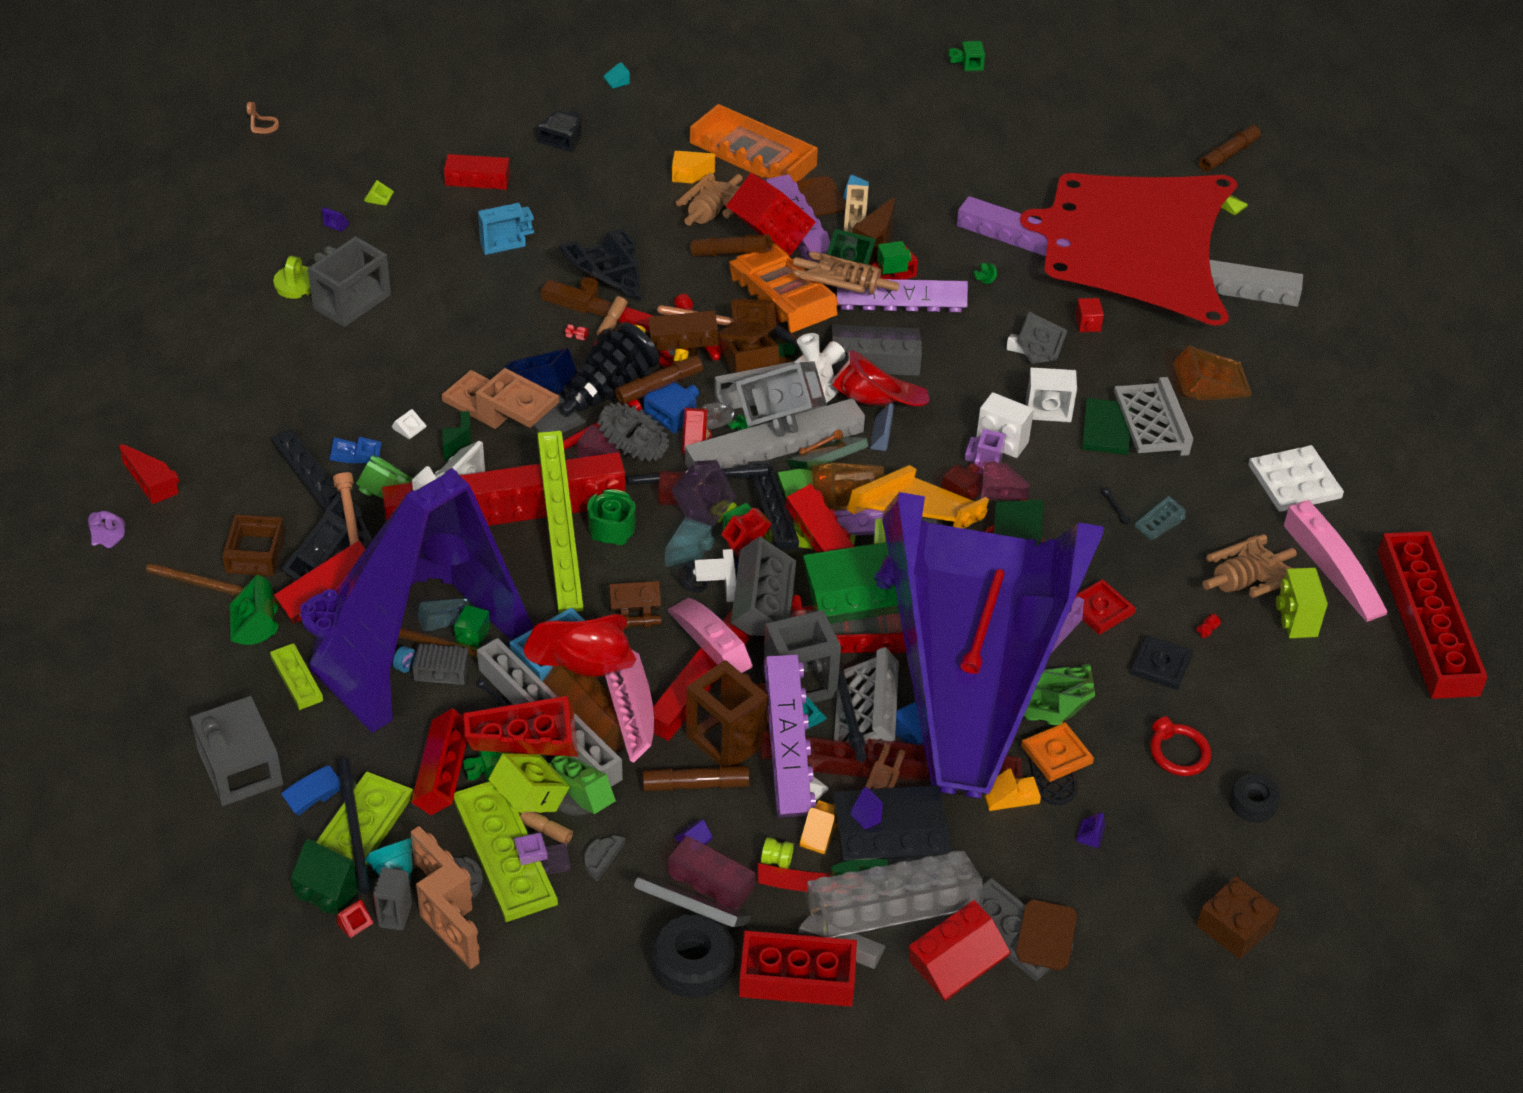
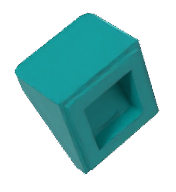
(617, 76)
(814, 714)

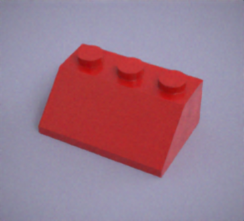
(958, 950)

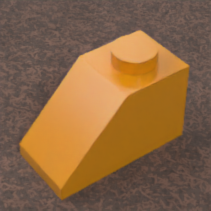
(691, 166)

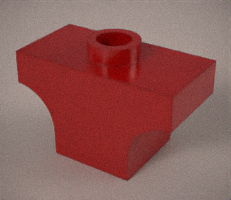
(745, 529)

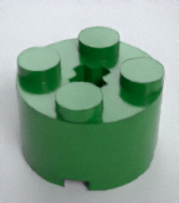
(611, 517)

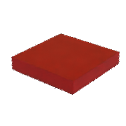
(1104, 607)

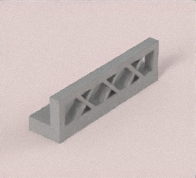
(730, 395)

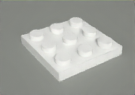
(1295, 477)

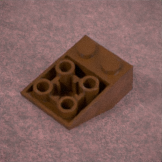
(877, 226)

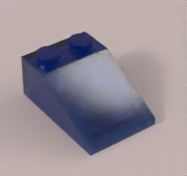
(547, 370)

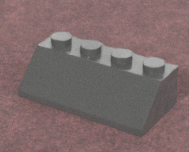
(762, 587)

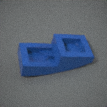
(354, 452)

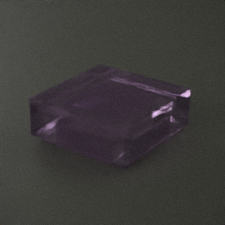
(557, 859)

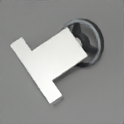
(710, 570)

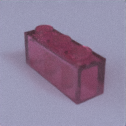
(711, 873)

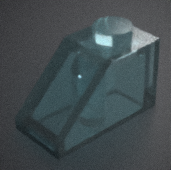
(688, 542)

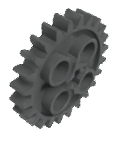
(620, 422)

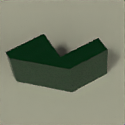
(457, 438)

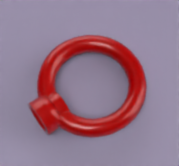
(1165, 729)

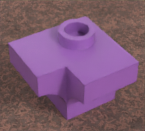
(986, 448)

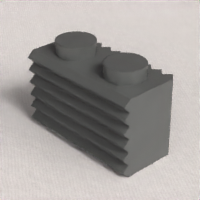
(441, 664)
(392, 898)

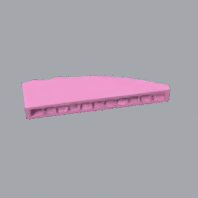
(1334, 558)
(711, 633)
(633, 707)

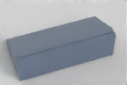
(882, 429)

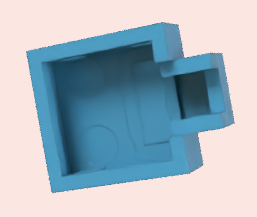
(503, 227)

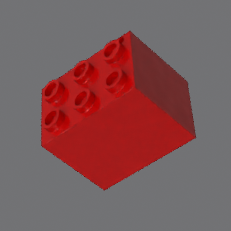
(770, 213)

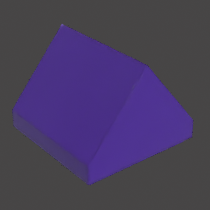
(696, 830)
(1092, 830)

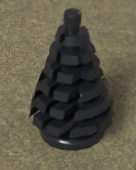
(611, 363)

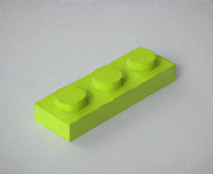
(296, 676)

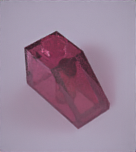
(593, 443)
(1002, 482)

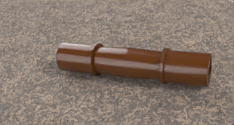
(1218, 155)
(731, 245)
(658, 379)
(695, 778)

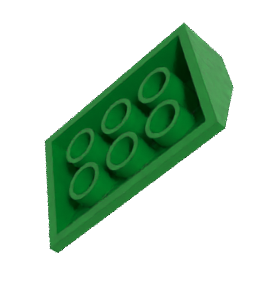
(845, 585)

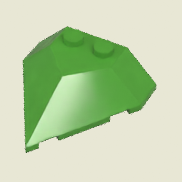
(380, 474)
(1061, 694)

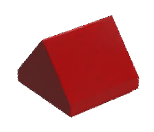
(354, 918)

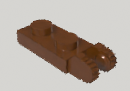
(883, 775)

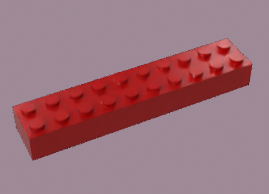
(519, 491)

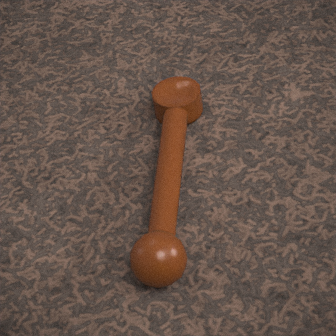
(837, 435)

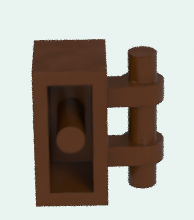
(636, 597)

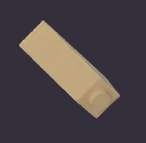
(855, 206)

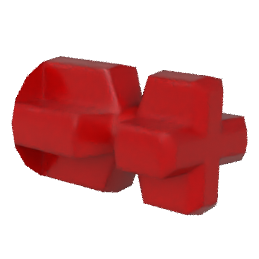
(580, 333)
(1208, 625)

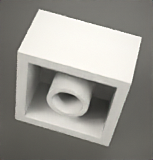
(1051, 394)
(1007, 417)

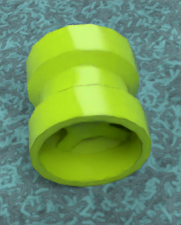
(777, 853)

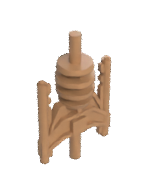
(710, 200)
(842, 273)
(1251, 564)

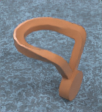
(251, 110)

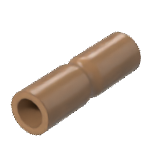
(613, 314)
(549, 828)

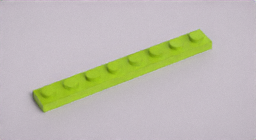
(560, 521)

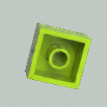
(1301, 602)
(528, 783)

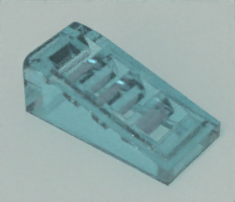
(1168, 504)
(435, 614)

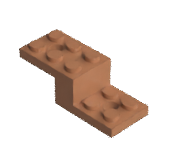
(500, 398)
(445, 896)

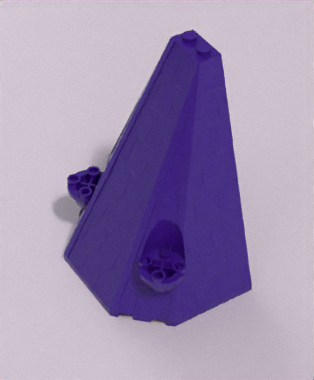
(941, 593)
(357, 626)

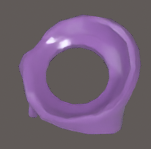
(106, 533)

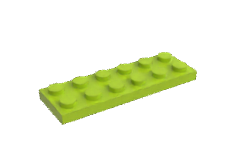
(492, 830)

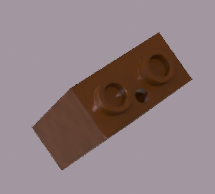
(253, 562)

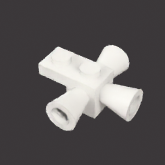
(831, 355)

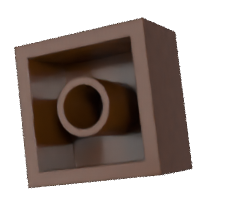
(1237, 917)

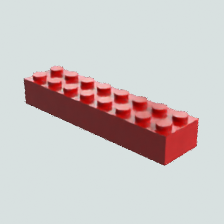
(1431, 615)

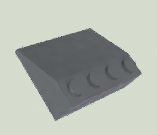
(889, 348)

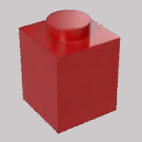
(1089, 315)

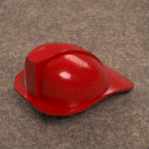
(871, 386)
(582, 647)

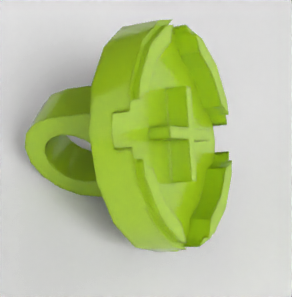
(293, 279)

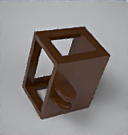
(741, 712)

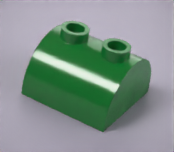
(253, 613)

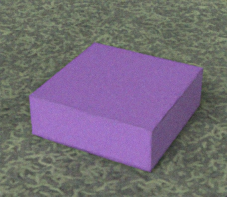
(530, 848)

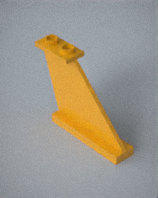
(937, 503)

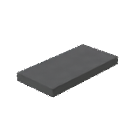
(692, 901)
(1008, 917)

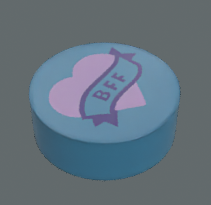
(404, 659)

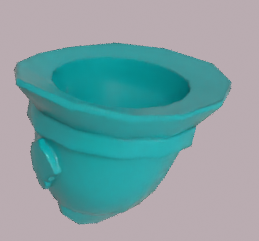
(392, 856)

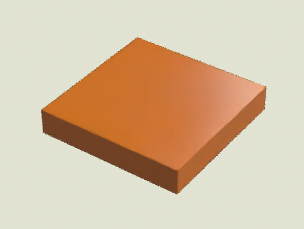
(1057, 751)

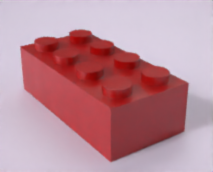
(798, 968)

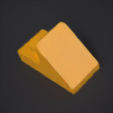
(1012, 792)
(819, 827)

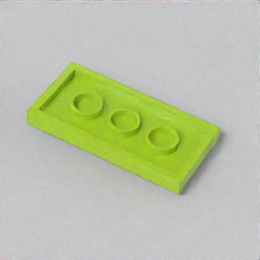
(378, 808)

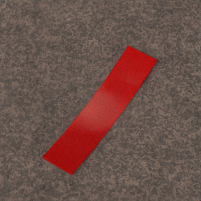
(786, 878)

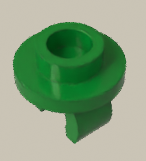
(987, 274)
(740, 422)

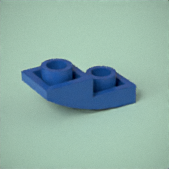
(312, 788)

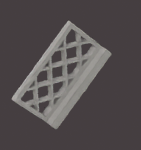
(1170, 414)
(883, 698)

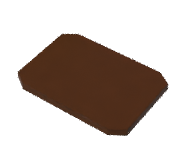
(822, 195)
(1046, 935)

